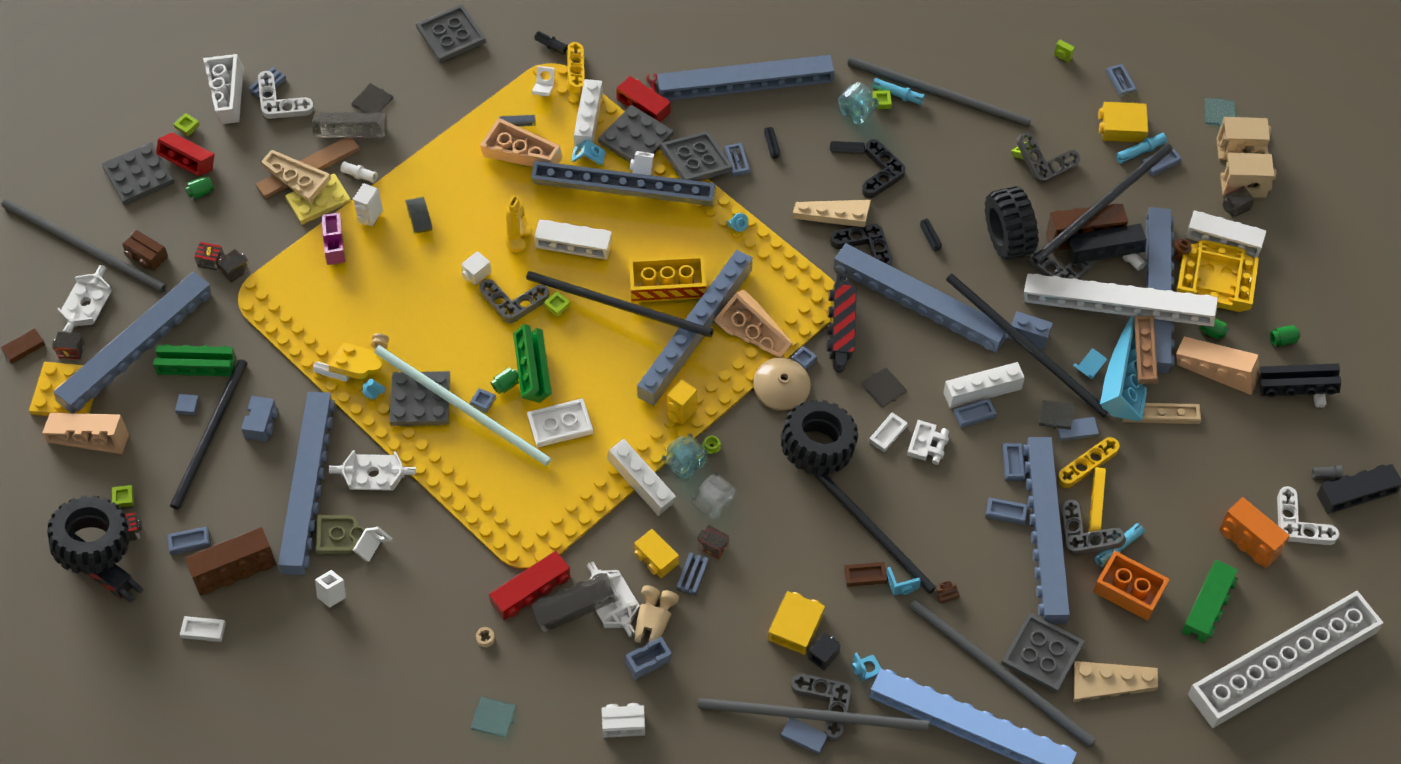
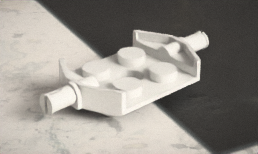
(87, 288)
(358, 466)
(620, 612)

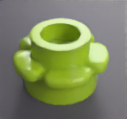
(712, 440)

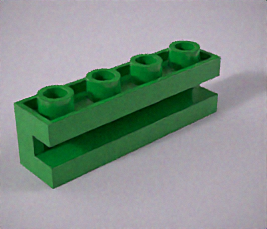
(194, 360)
(532, 364)
(1210, 600)

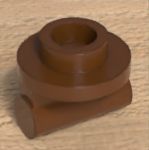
(1182, 247)
(947, 591)

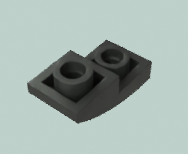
(419, 215)

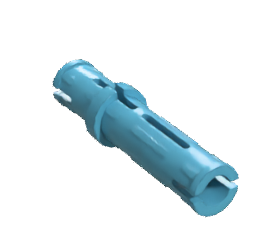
(905, 94)
(1148, 144)
(1131, 535)

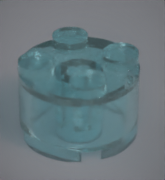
(857, 102)
(685, 456)

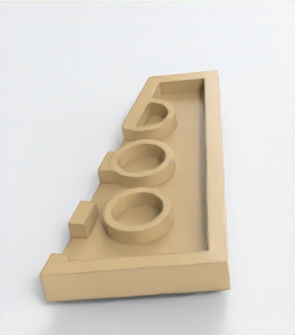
(297, 175)
(836, 212)
(1102, 679)

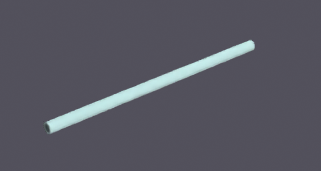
(463, 406)

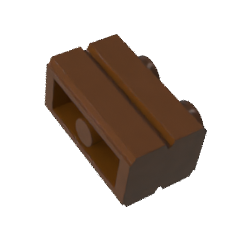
(144, 250)

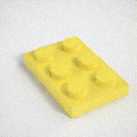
(329, 199)

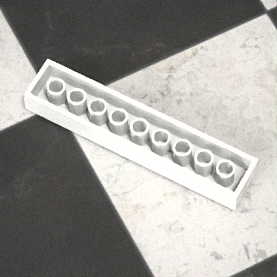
(1284, 659)

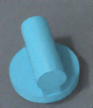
(738, 222)
(372, 389)

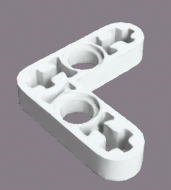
(273, 103)
(1293, 523)

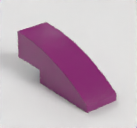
(333, 238)

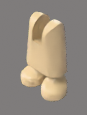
(653, 617)

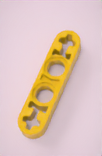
(575, 67)
(1087, 461)
(1097, 499)

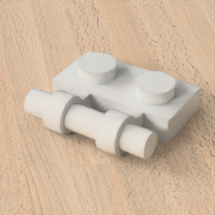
(921, 442)

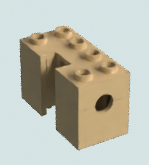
(1245, 147)

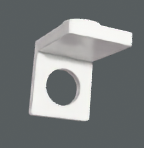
(542, 86)
(369, 542)

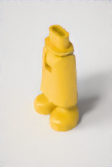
(516, 225)

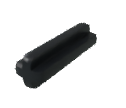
(772, 142)
(844, 146)
(930, 234)

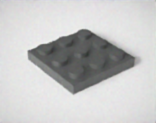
(451, 33)
(634, 133)
(696, 157)
(137, 173)
(415, 403)
(1042, 652)

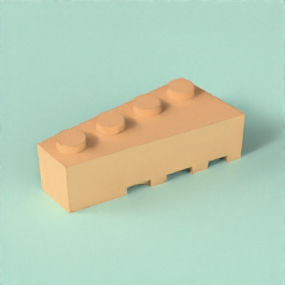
(518, 146)
(1220, 363)
(87, 431)

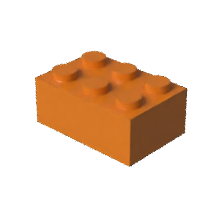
(1254, 532)
(1131, 585)

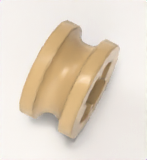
(379, 339)
(483, 630)

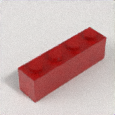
(530, 585)

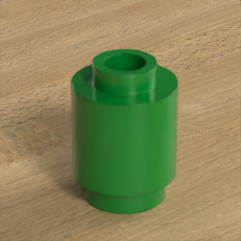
(199, 187)
(1216, 332)
(1284, 336)
(505, 380)

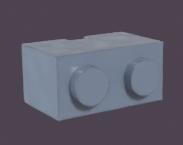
(1032, 328)
(260, 420)
(647, 658)

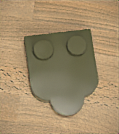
(337, 534)

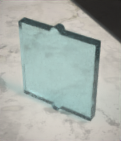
(1218, 109)
(493, 717)

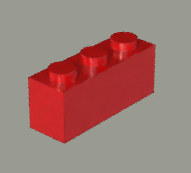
(643, 98)
(185, 154)

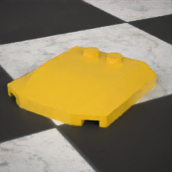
(1221, 273)

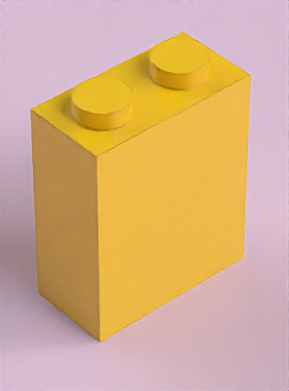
(1123, 122)
(796, 622)

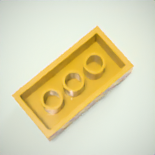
(667, 278)

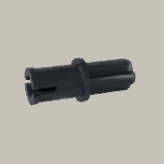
(551, 42)

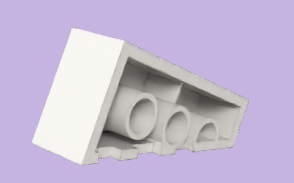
(225, 82)

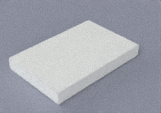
(560, 423)

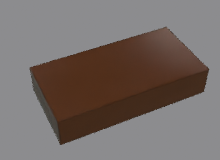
(23, 345)
(865, 574)

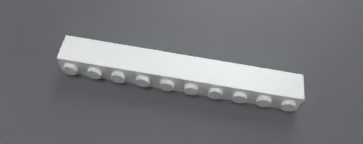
(1120, 299)

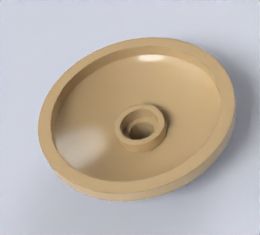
(779, 393)

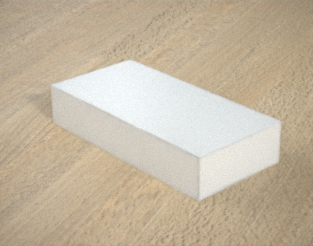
(888, 432)
(202, 629)

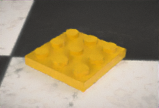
(50, 379)

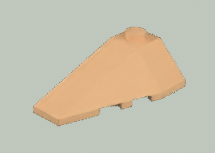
(750, 322)

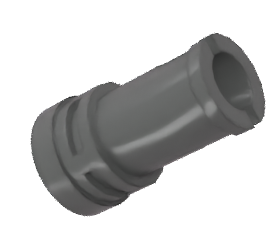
(1331, 472)

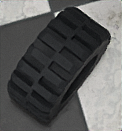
(1011, 222)
(817, 456)
(88, 513)

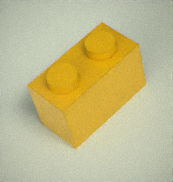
(681, 402)
(656, 554)

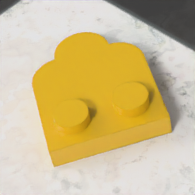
(355, 362)

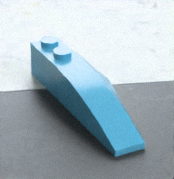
(1121, 392)

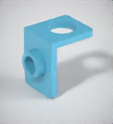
(589, 150)
(1091, 363)
(904, 587)
(859, 668)

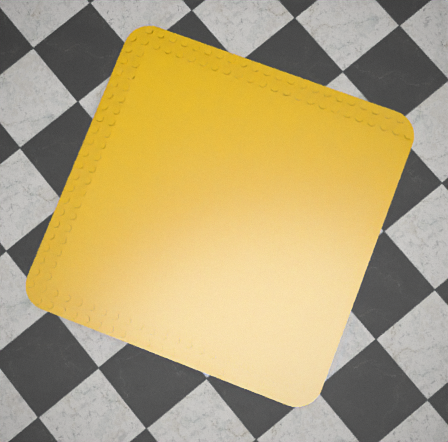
(594, 352)

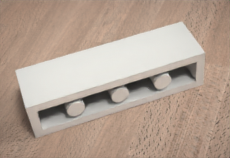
(588, 111)
(1226, 232)
(573, 239)
(983, 385)
(641, 477)

